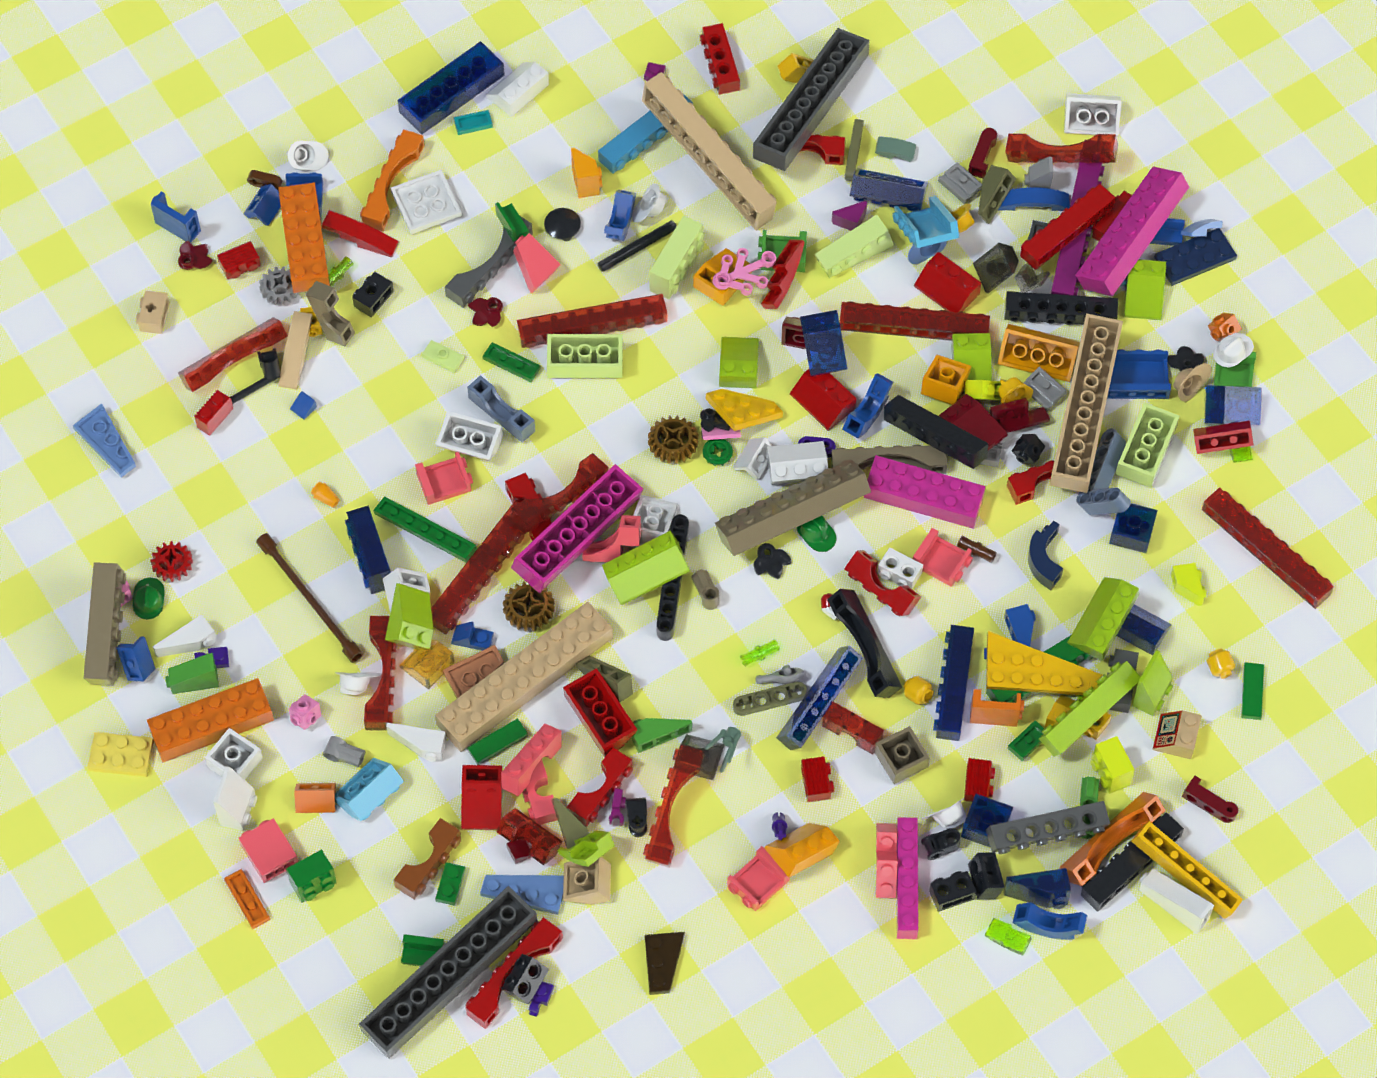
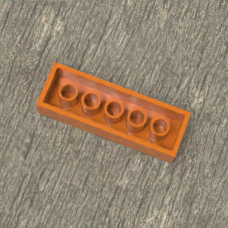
(303, 236)
(209, 718)

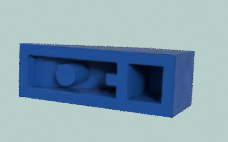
(1020, 623)

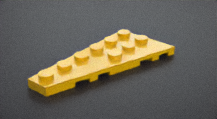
(1027, 669)

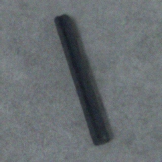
(636, 246)

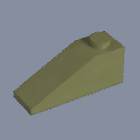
(993, 191)
(618, 680)
(570, 826)

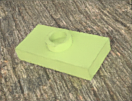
(442, 356)

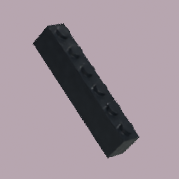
(936, 431)
(1125, 867)

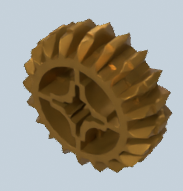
(673, 432)
(514, 601)

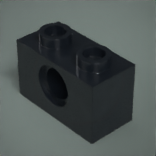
(368, 302)

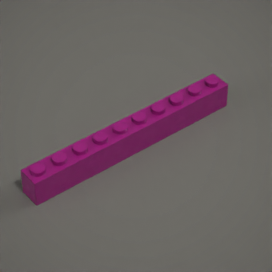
(1071, 256)

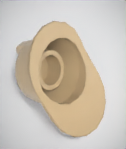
(1191, 380)

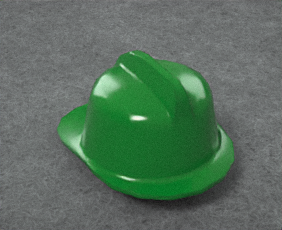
(818, 534)
(148, 598)

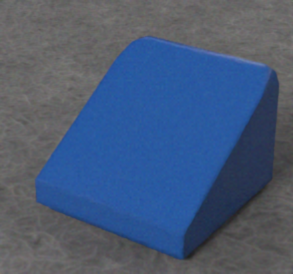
(303, 405)

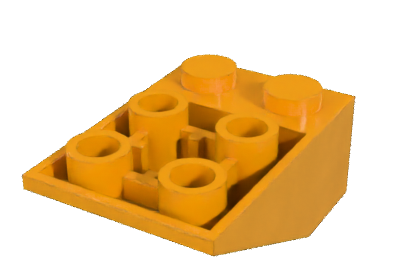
(703, 277)

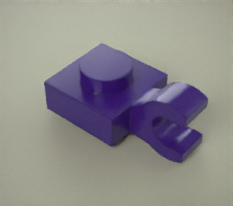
(220, 656)
(542, 997)

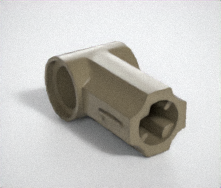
(706, 589)

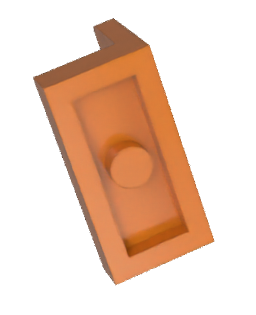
(315, 797)

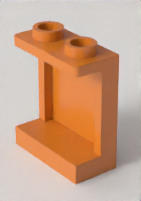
(995, 712)

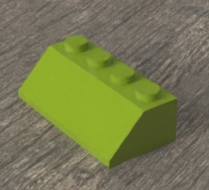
(646, 567)
(1104, 617)

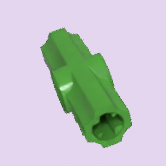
(1089, 795)

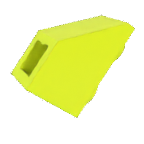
(982, 389)
(1187, 582)

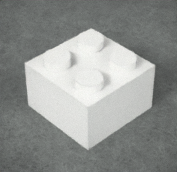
(234, 752)

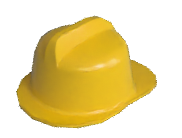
(963, 217)
(1014, 390)

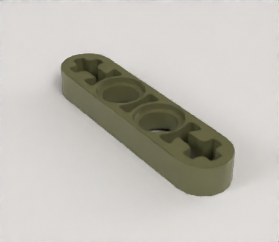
(854, 149)
(771, 702)

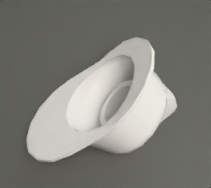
(307, 155)
(650, 204)
(1232, 349)
(355, 682)
(950, 816)

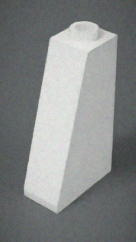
(1176, 900)

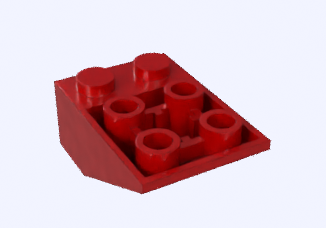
(481, 797)

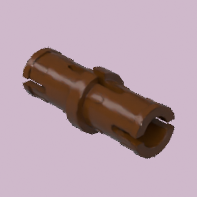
(977, 549)

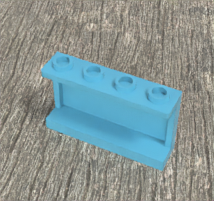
(927, 225)

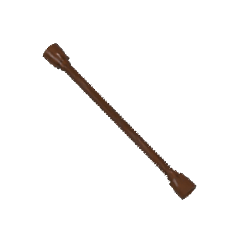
(350, 649)

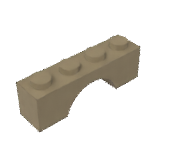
(335, 327)

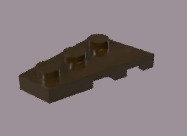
(662, 959)

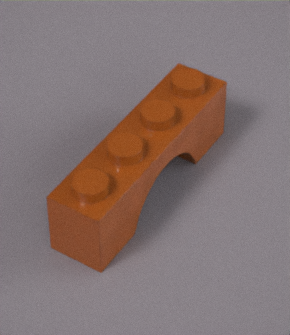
(413, 878)

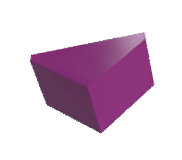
(850, 216)

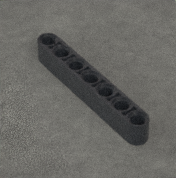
(671, 602)

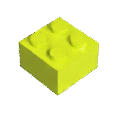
(1112, 765)

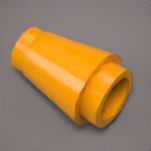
(325, 494)

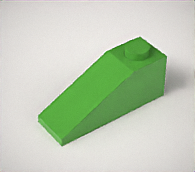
(658, 731)

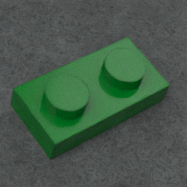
(1026, 741)
(450, 884)

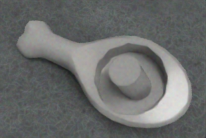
(784, 676)

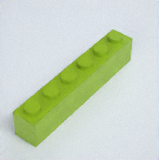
(1089, 708)

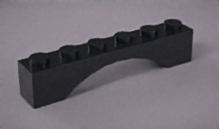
(851, 613)

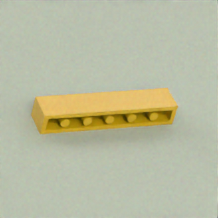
(1186, 869)

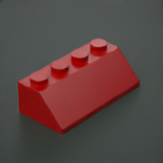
(599, 711)

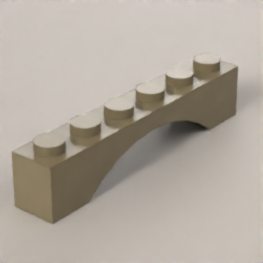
(916, 455)

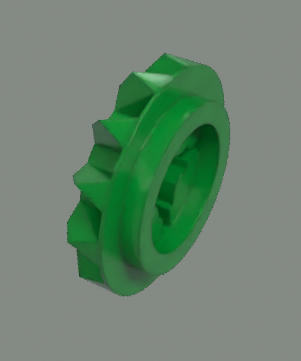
(720, 444)

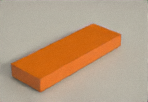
(246, 899)

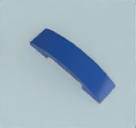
(1036, 197)

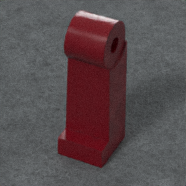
(986, 141)
(1209, 801)

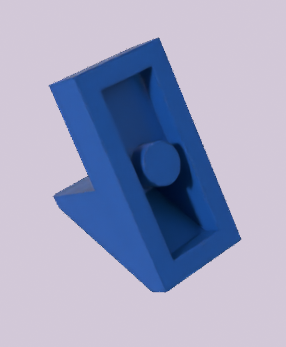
(471, 637)

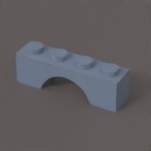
(487, 398)

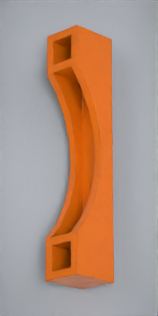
(406, 150)
(1086, 860)

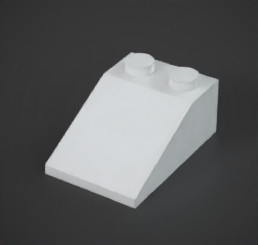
(655, 517)
(234, 800)

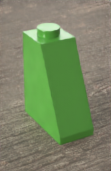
(193, 675)

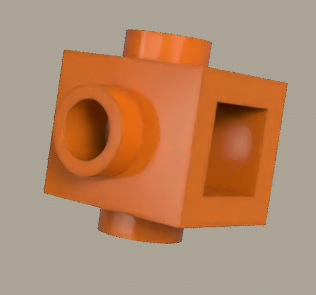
(1223, 325)

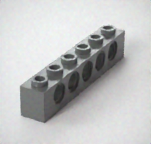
(1095, 812)

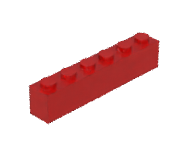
(1067, 226)

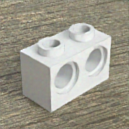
(903, 565)

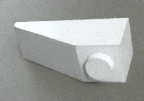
(189, 638)
(422, 741)

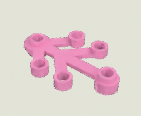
(743, 272)

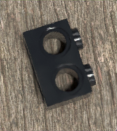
(986, 875)
(955, 895)
(526, 980)

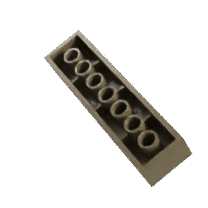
(792, 507)

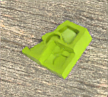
(588, 848)

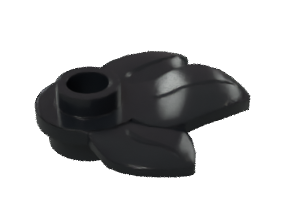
(1185, 359)
(712, 419)
(771, 563)

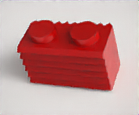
(239, 260)
(213, 412)
(978, 779)
(816, 780)

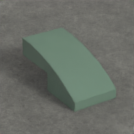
(895, 147)

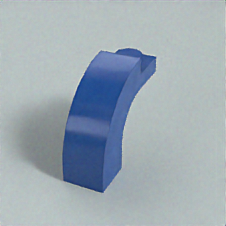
(621, 215)
(867, 412)
(1049, 924)

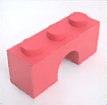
(541, 807)

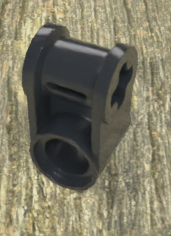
(269, 364)
(637, 815)
(938, 845)

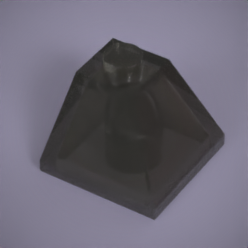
(996, 266)
(711, 757)

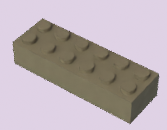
(104, 624)

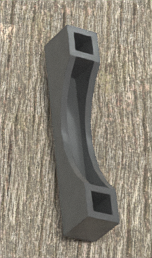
(466, 285)

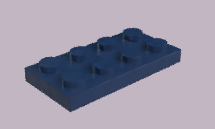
(1196, 256)

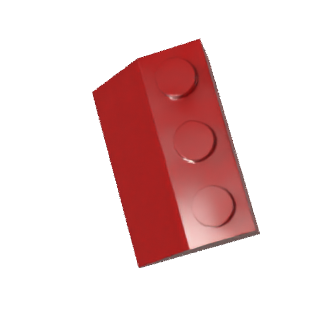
(947, 284)
(824, 398)

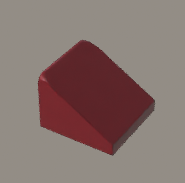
(518, 850)

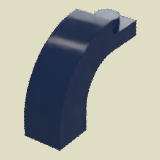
(1041, 566)

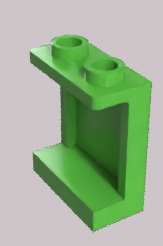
(776, 245)
(1239, 375)

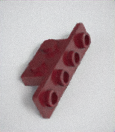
(1017, 416)

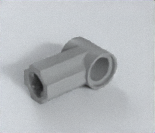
(338, 749)

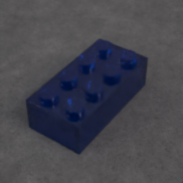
(367, 548)

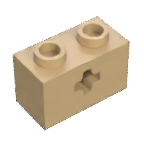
(153, 312)

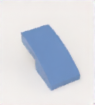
(1200, 228)

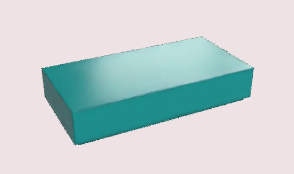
(473, 122)

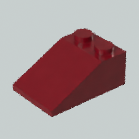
(974, 419)

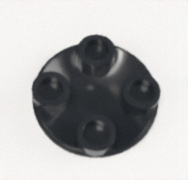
(562, 223)

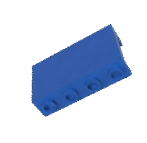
(1140, 375)

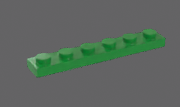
(425, 529)

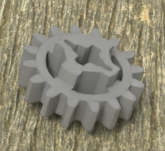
(279, 286)

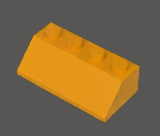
(1031, 349)

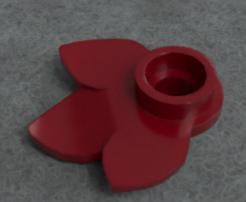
(196, 255)
(484, 312)

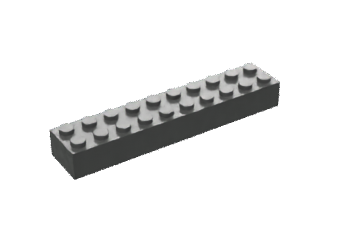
(811, 99)
(448, 972)

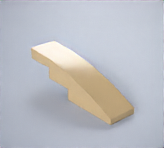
(295, 350)

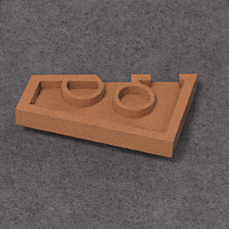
(472, 670)

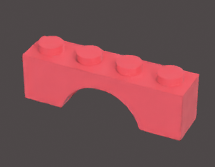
(518, 772)

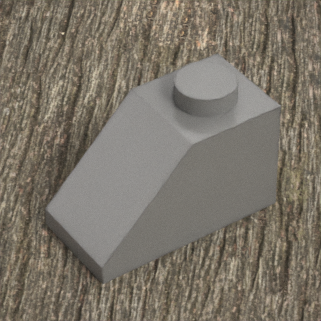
(1040, 174)

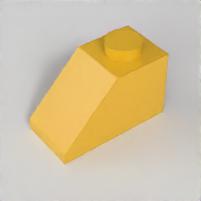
(794, 67)
(1061, 705)

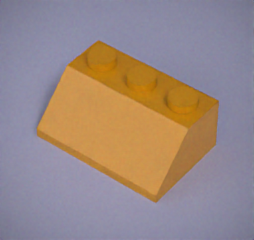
(803, 848)

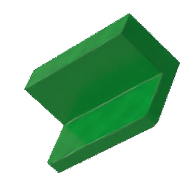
(511, 221)
(419, 949)

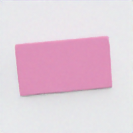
(718, 433)

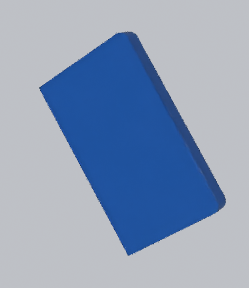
(264, 204)
(1170, 232)
(136, 660)

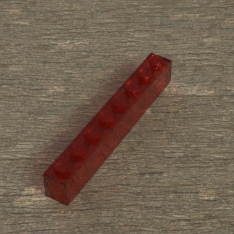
(594, 319)
(910, 321)
(1267, 547)
(476, 574)

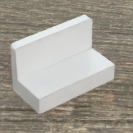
(754, 457)

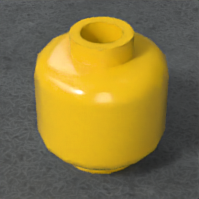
(1220, 663)
(918, 690)

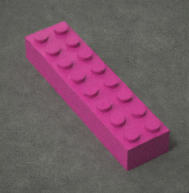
(1132, 231)
(577, 528)

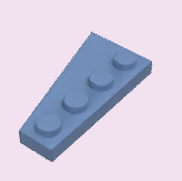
(105, 440)
(538, 891)

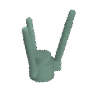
(730, 739)

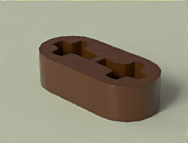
(260, 178)

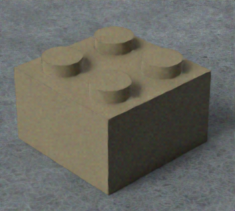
(901, 755)

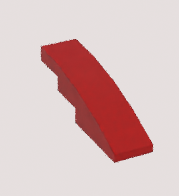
(360, 233)
(785, 270)

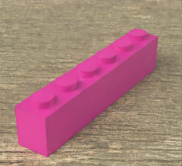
(907, 878)

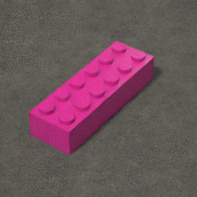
(925, 491)

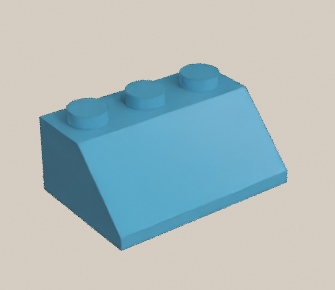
(368, 789)

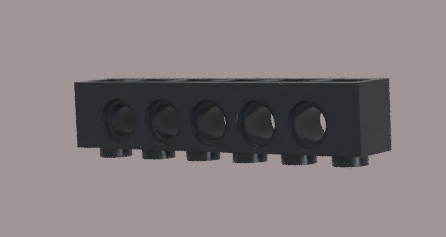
(1052, 303)

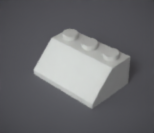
(519, 87)
(1092, 114)
(470, 436)
(796, 462)

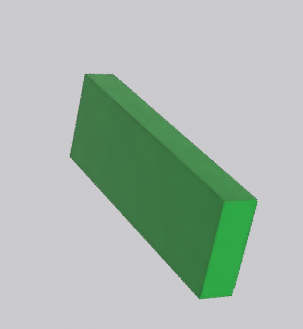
(511, 362)
(1252, 691)
(497, 741)

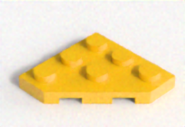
(742, 409)

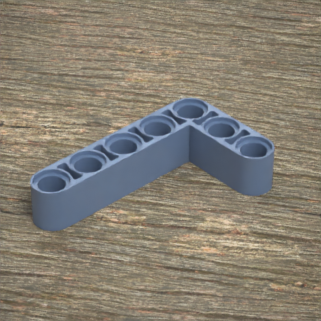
(1101, 498)

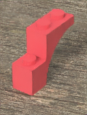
(612, 547)
(886, 860)

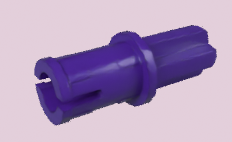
(779, 825)

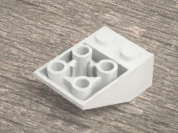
(405, 577)

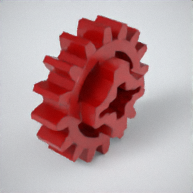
(164, 557)

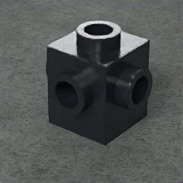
(1028, 448)

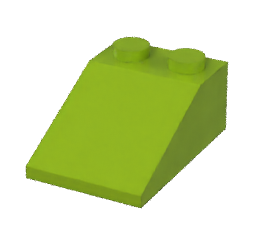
(1145, 290)
(975, 351)
(738, 362)
(410, 618)
(1153, 685)

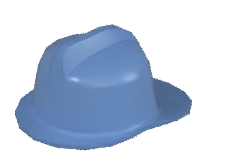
(918, 255)

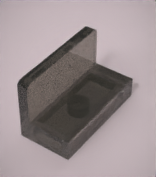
(1028, 280)

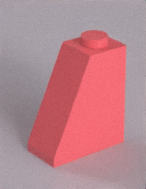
(534, 261)

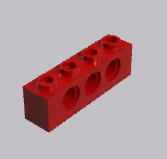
(720, 59)

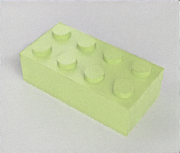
(676, 257)
(584, 355)
(1147, 445)

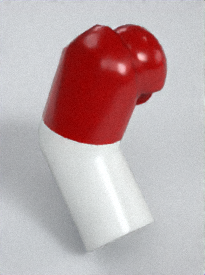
(826, 608)

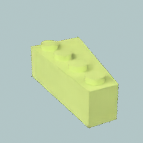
(855, 247)

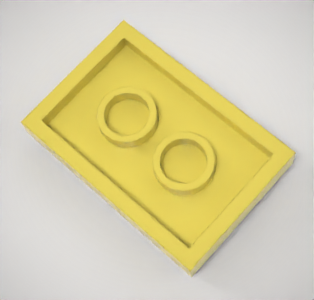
(120, 754)

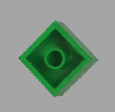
(311, 876)

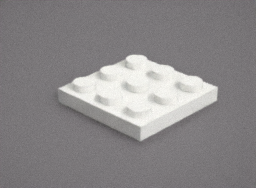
(426, 201)

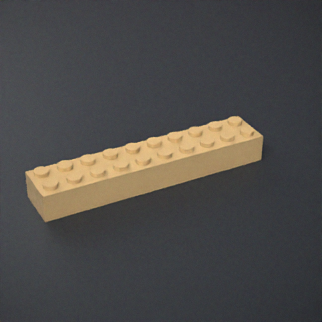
(709, 151)
(1086, 403)
(524, 676)

